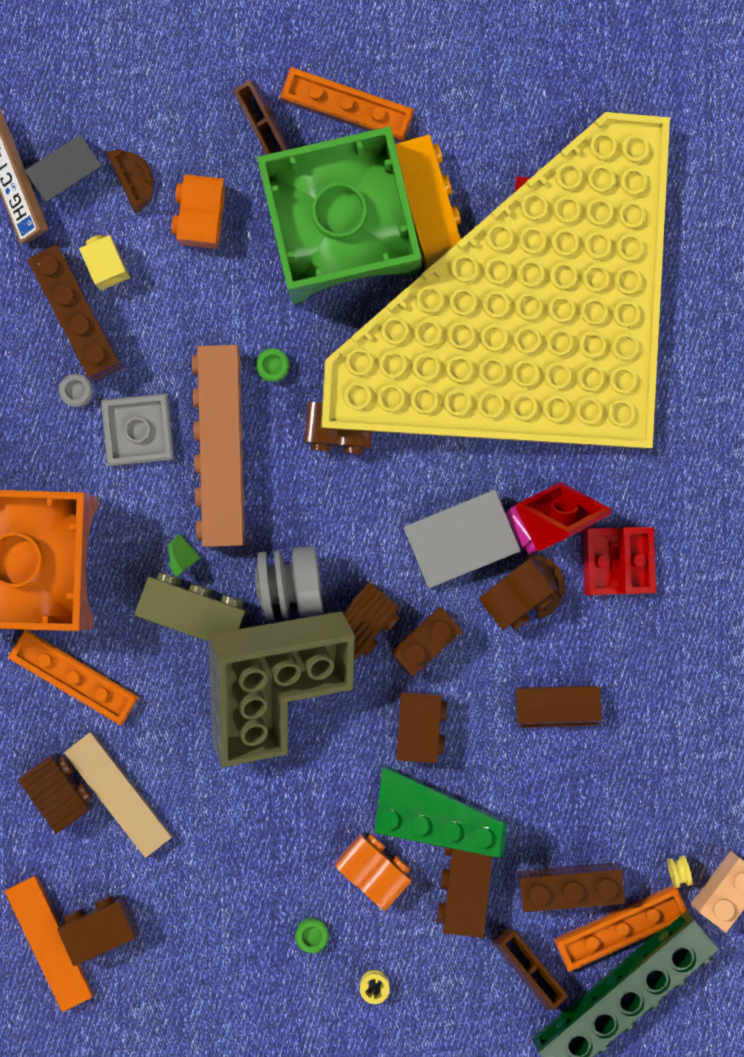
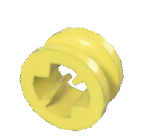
(679, 871)
(384, 988)

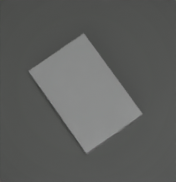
(462, 538)

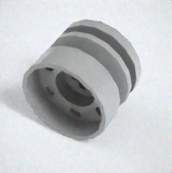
(289, 583)

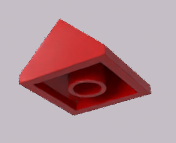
(558, 514)

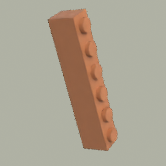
(220, 446)

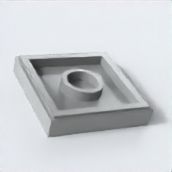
(137, 430)

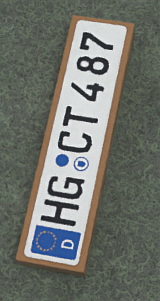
(17, 190)

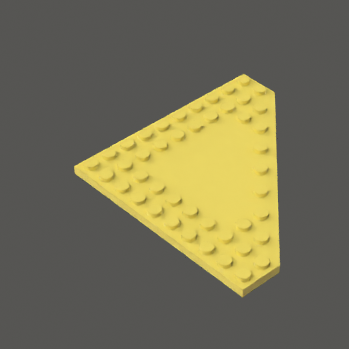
(534, 316)

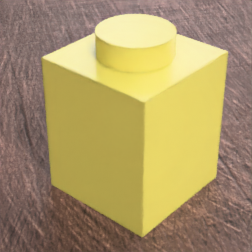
(104, 261)

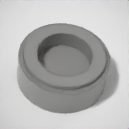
(76, 390)

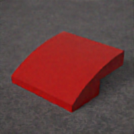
(619, 560)

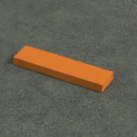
(345, 103)
(73, 677)
(40, 928)
(620, 928)

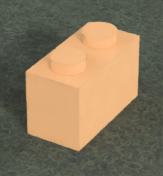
(723, 894)

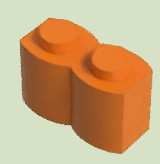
(200, 211)
(373, 870)

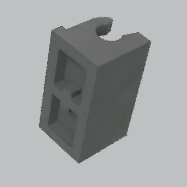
(63, 168)

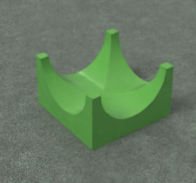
(340, 212)

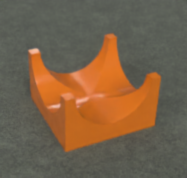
(45, 560)

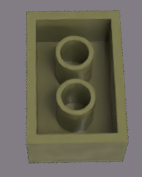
(189, 609)

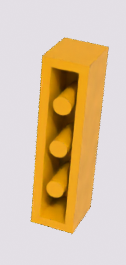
(428, 198)

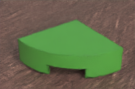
(181, 555)

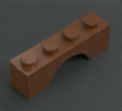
(74, 313)

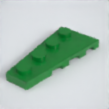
(433, 817)

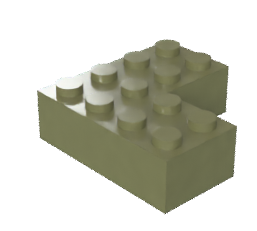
(263, 670)

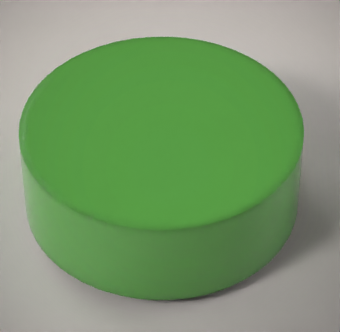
(272, 365)
(312, 935)

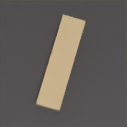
(118, 794)

